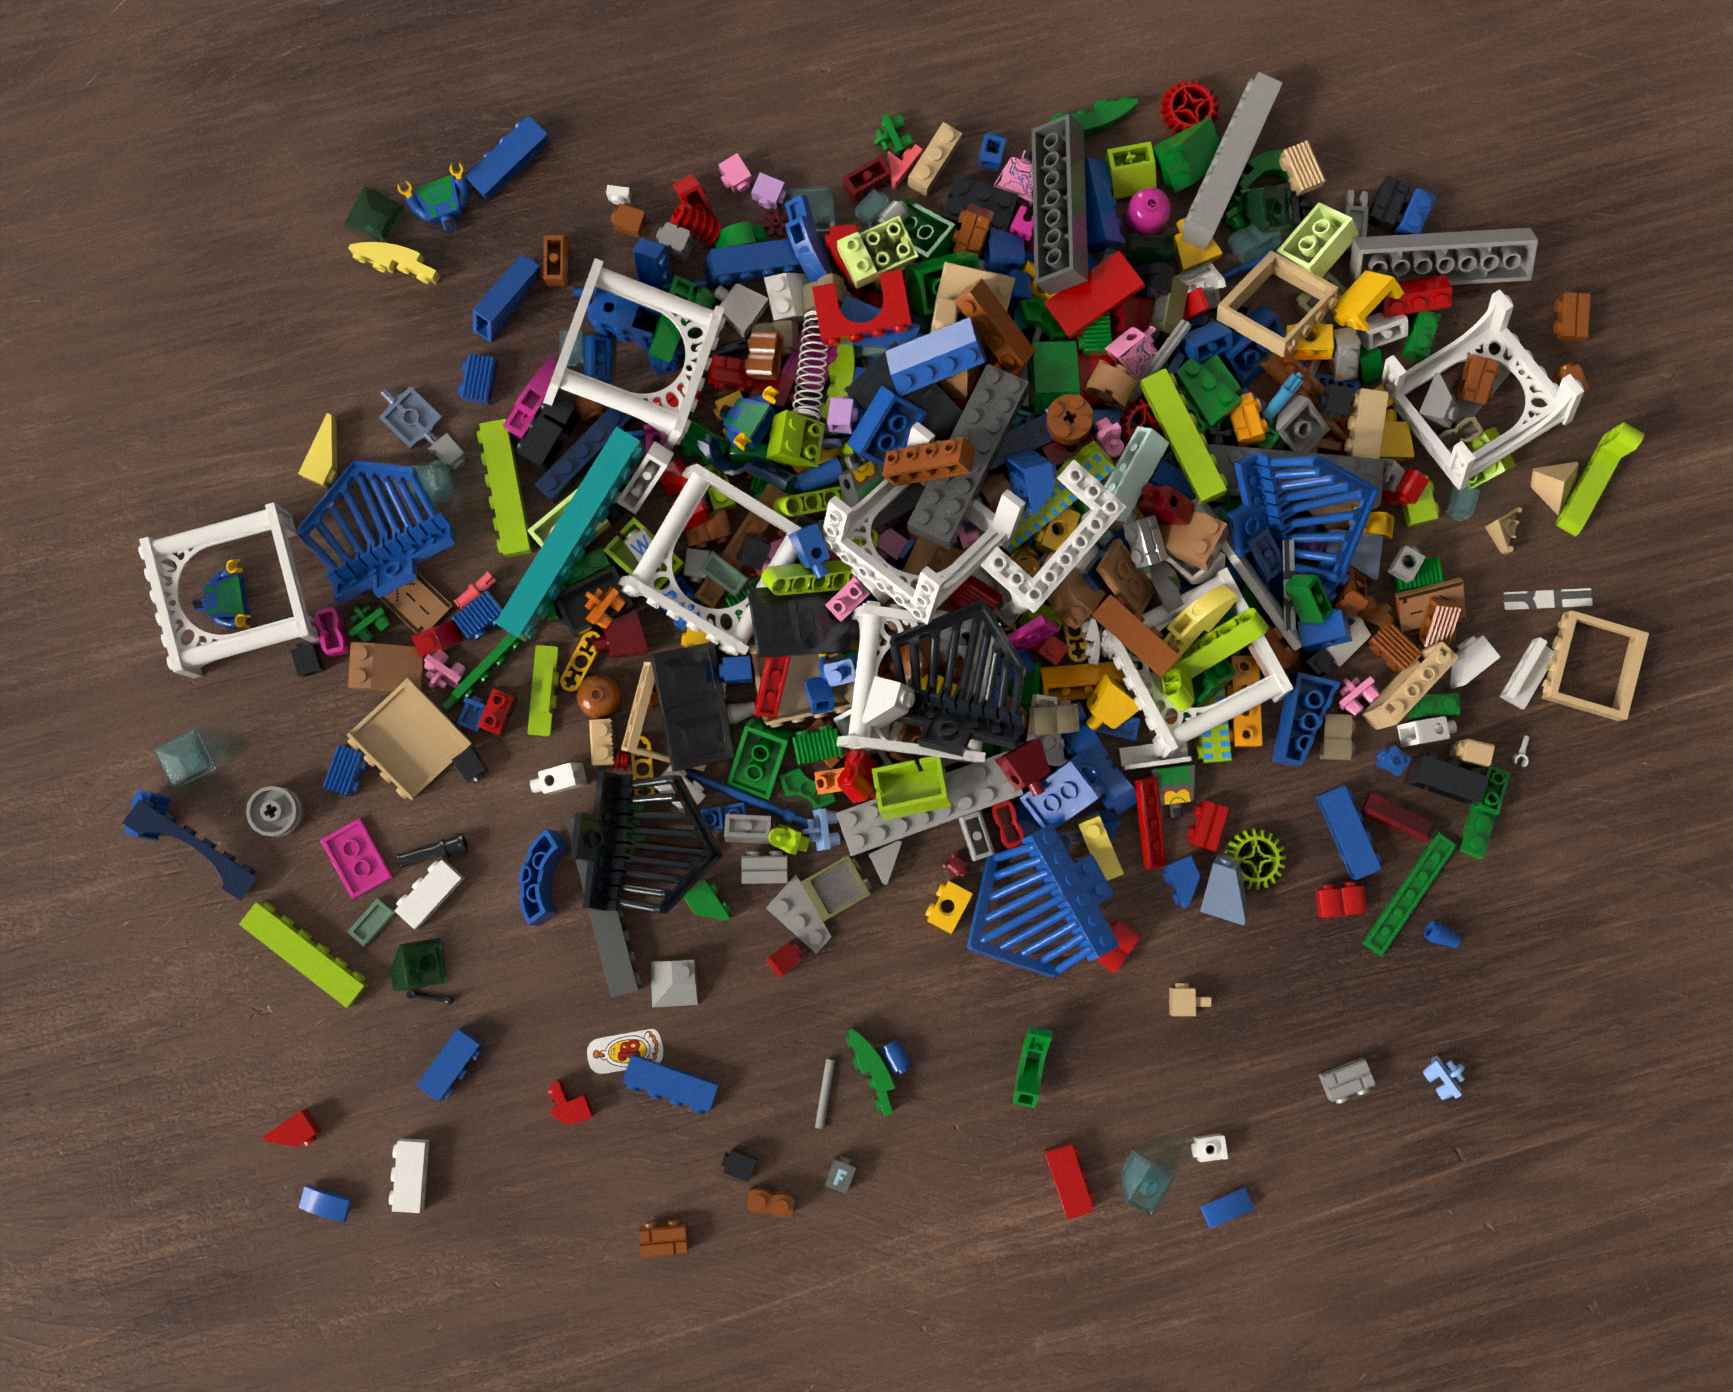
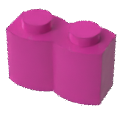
(332, 638)

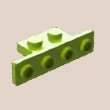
(543, 690)

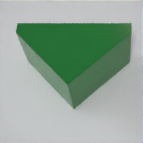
(1370, 365)

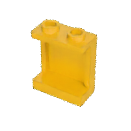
(1363, 298)

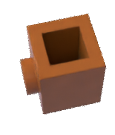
(628, 220)

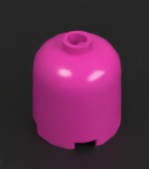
(1144, 219)

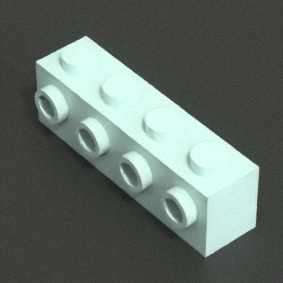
(1136, 467)

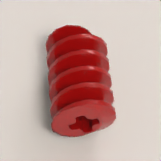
(696, 222)

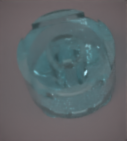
(436, 480)

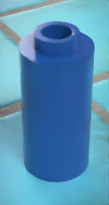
(818, 477)

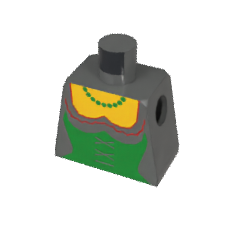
(859, 479)
(1175, 787)

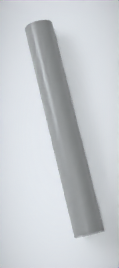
(824, 1095)

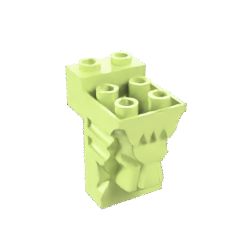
(876, 252)

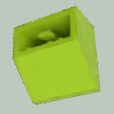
(1131, 169)
(795, 440)
(1494, 470)

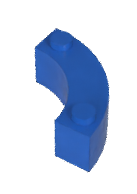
(1120, 793)
(536, 877)

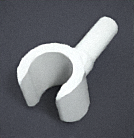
(1522, 751)

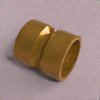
(1026, 558)

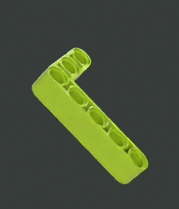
(1609, 451)
(815, 499)
(798, 580)
(1209, 651)

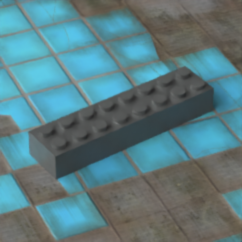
(1059, 205)
(985, 426)
(1366, 468)

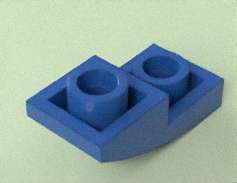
(716, 816)
(324, 1204)
(1227, 1207)

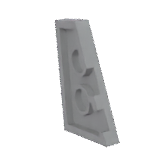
(799, 915)

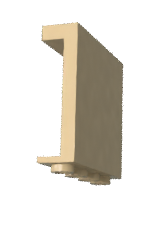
(793, 701)
(408, 739)

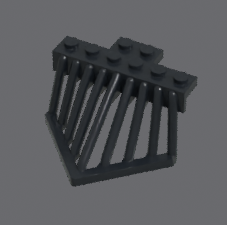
(953, 721)
(603, 841)

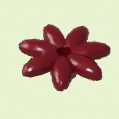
(775, 226)

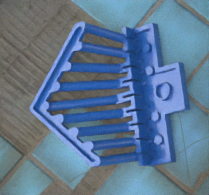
(1265, 507)
(395, 559)
(1074, 889)

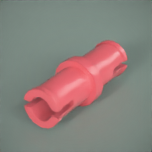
(475, 590)

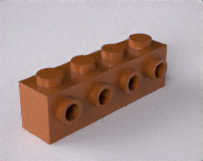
(995, 325)
(929, 461)
(1136, 636)

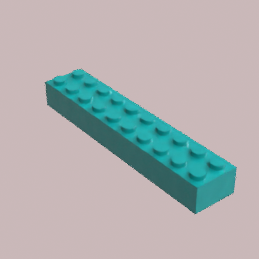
(570, 535)

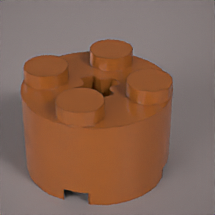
(1075, 408)

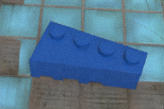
(1100, 208)
(749, 262)
(1302, 717)

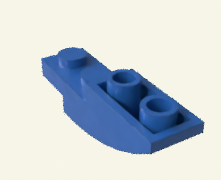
(803, 237)

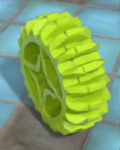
(1255, 848)

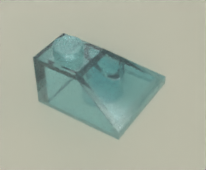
(820, 203)
(184, 758)
(1144, 1182)

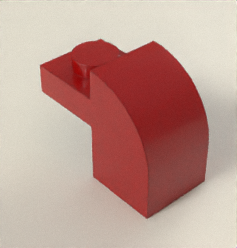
(568, 1110)

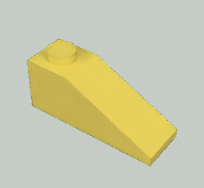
(321, 460)
(1100, 845)

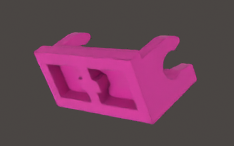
(1022, 228)

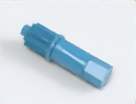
(1283, 395)

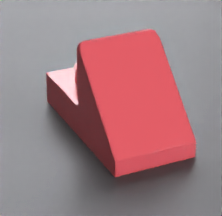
(899, 168)

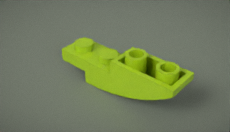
(840, 375)

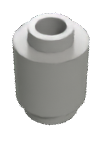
(893, 210)

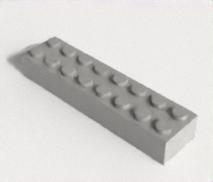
(1229, 160)
(1461, 256)
(969, 791)

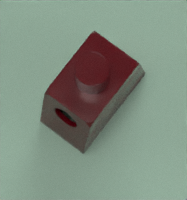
(1131, 313)
(785, 386)
(1059, 453)
(1166, 504)
(622, 637)
(1026, 766)

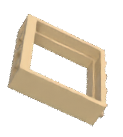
(1295, 275)
(1628, 674)
(1409, 686)
(638, 715)

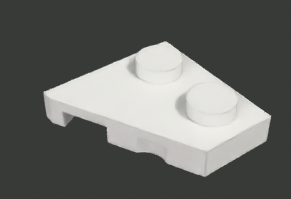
(1203, 276)

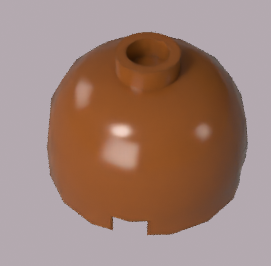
(599, 696)

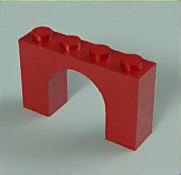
(893, 316)

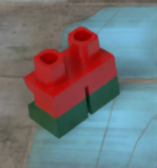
(496, 711)

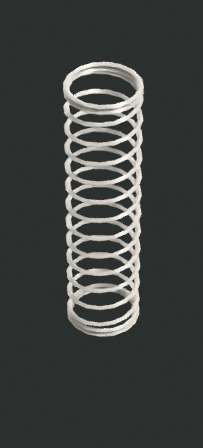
(807, 411)

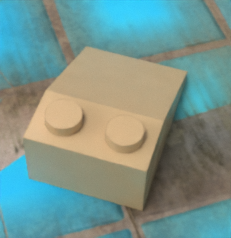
(958, 277)

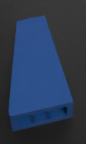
(504, 297)
(862, 312)

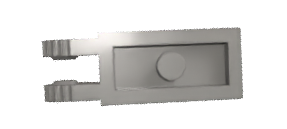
(1358, 213)

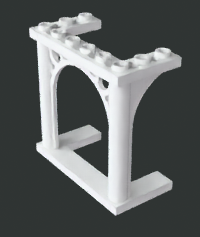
(1492, 327)
(668, 420)
(159, 559)
(642, 578)
(932, 587)
(1030, 592)
(871, 623)
(1172, 735)

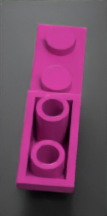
(530, 400)

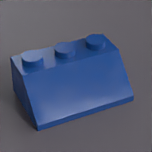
(1246, 355)
(885, 425)

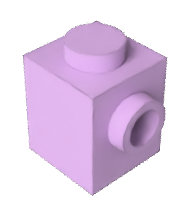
(768, 191)
(842, 415)

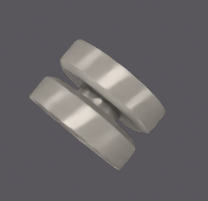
(281, 822)

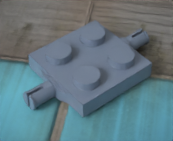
(410, 417)

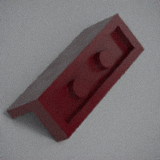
(1396, 817)

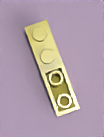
(388, 256)
(1200, 616)

